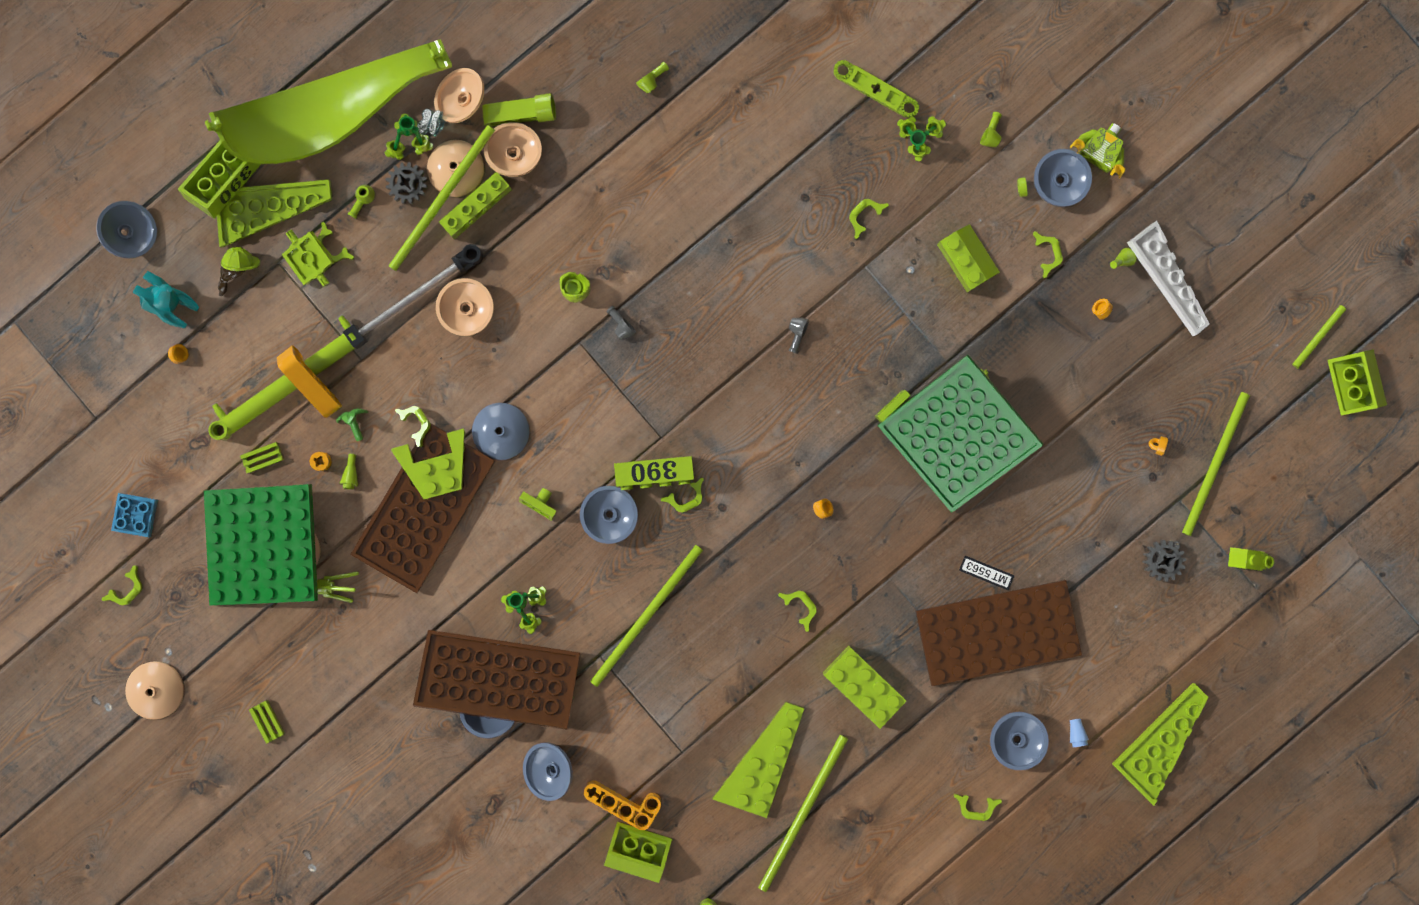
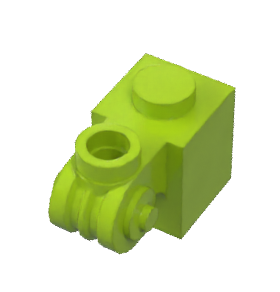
(1250, 559)

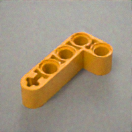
(304, 379)
(620, 801)

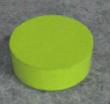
(1022, 187)

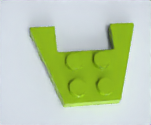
(437, 474)

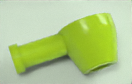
(648, 82)
(990, 137)
(366, 199)

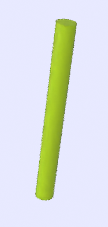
(1319, 336)

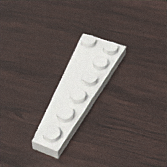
(1160, 264)

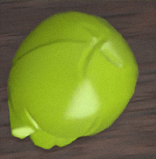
(574, 287)

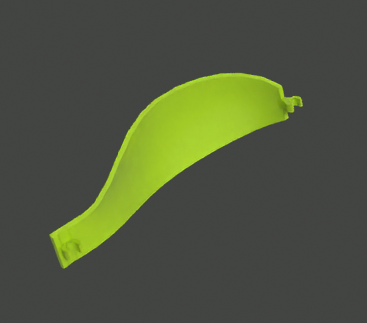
(322, 111)

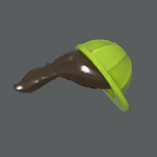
(233, 265)

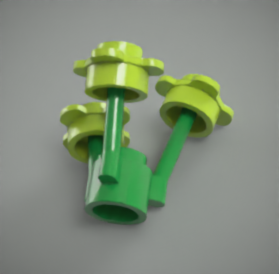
(407, 126)
(918, 136)
(519, 602)

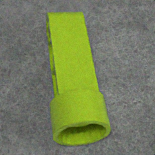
(524, 110)

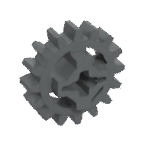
(400, 187)
(1168, 568)

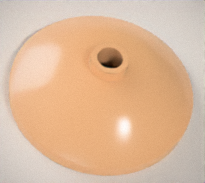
(459, 95)
(513, 139)
(440, 169)
(452, 302)
(166, 688)

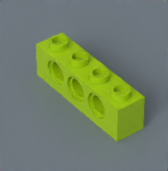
(475, 205)

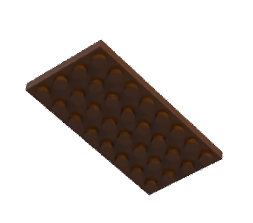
(413, 531)
(998, 632)
(497, 679)

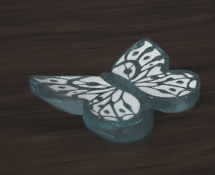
(431, 122)

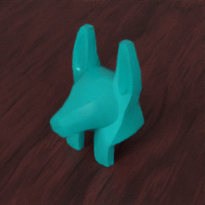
(163, 300)

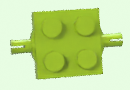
(308, 258)

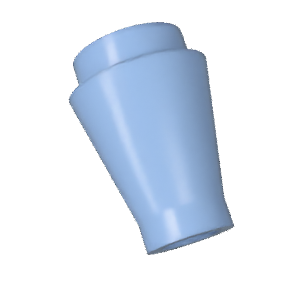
(1078, 735)

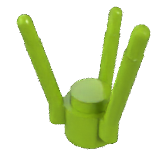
(326, 587)

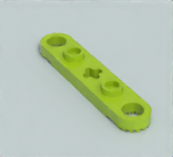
(863, 81)

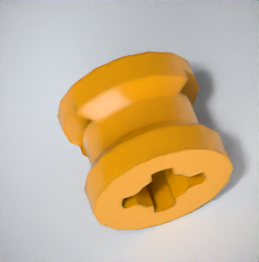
(324, 462)

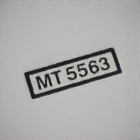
(986, 572)

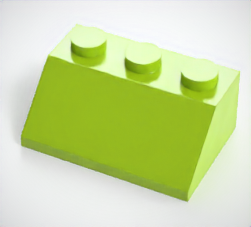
(968, 258)
(1357, 382)
(638, 852)

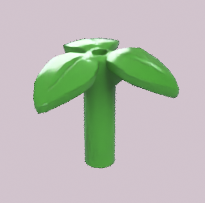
(350, 419)

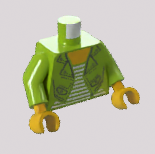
(1102, 149)

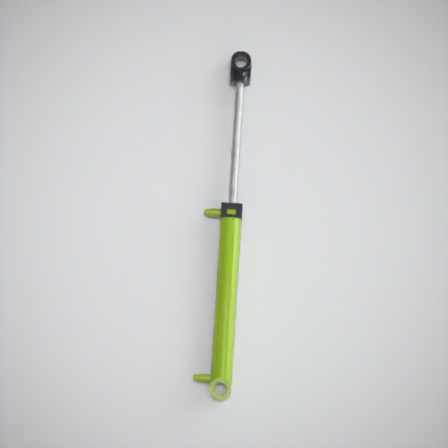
(328, 355)

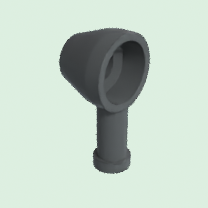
(798, 327)
(624, 328)

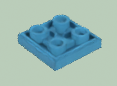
(134, 515)

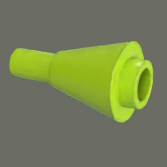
(1125, 258)
(349, 478)

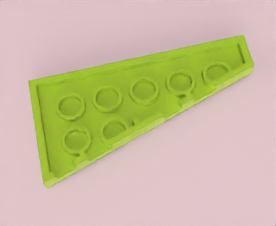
(267, 205)
(1157, 749)
(759, 772)

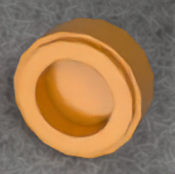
(1102, 308)
(178, 353)
(1162, 444)
(823, 508)

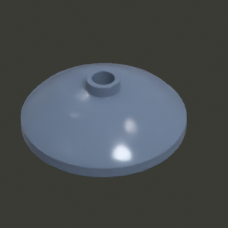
(1071, 168)
(130, 217)
(514, 434)
(594, 516)
(485, 727)
(1030, 747)
(540, 771)

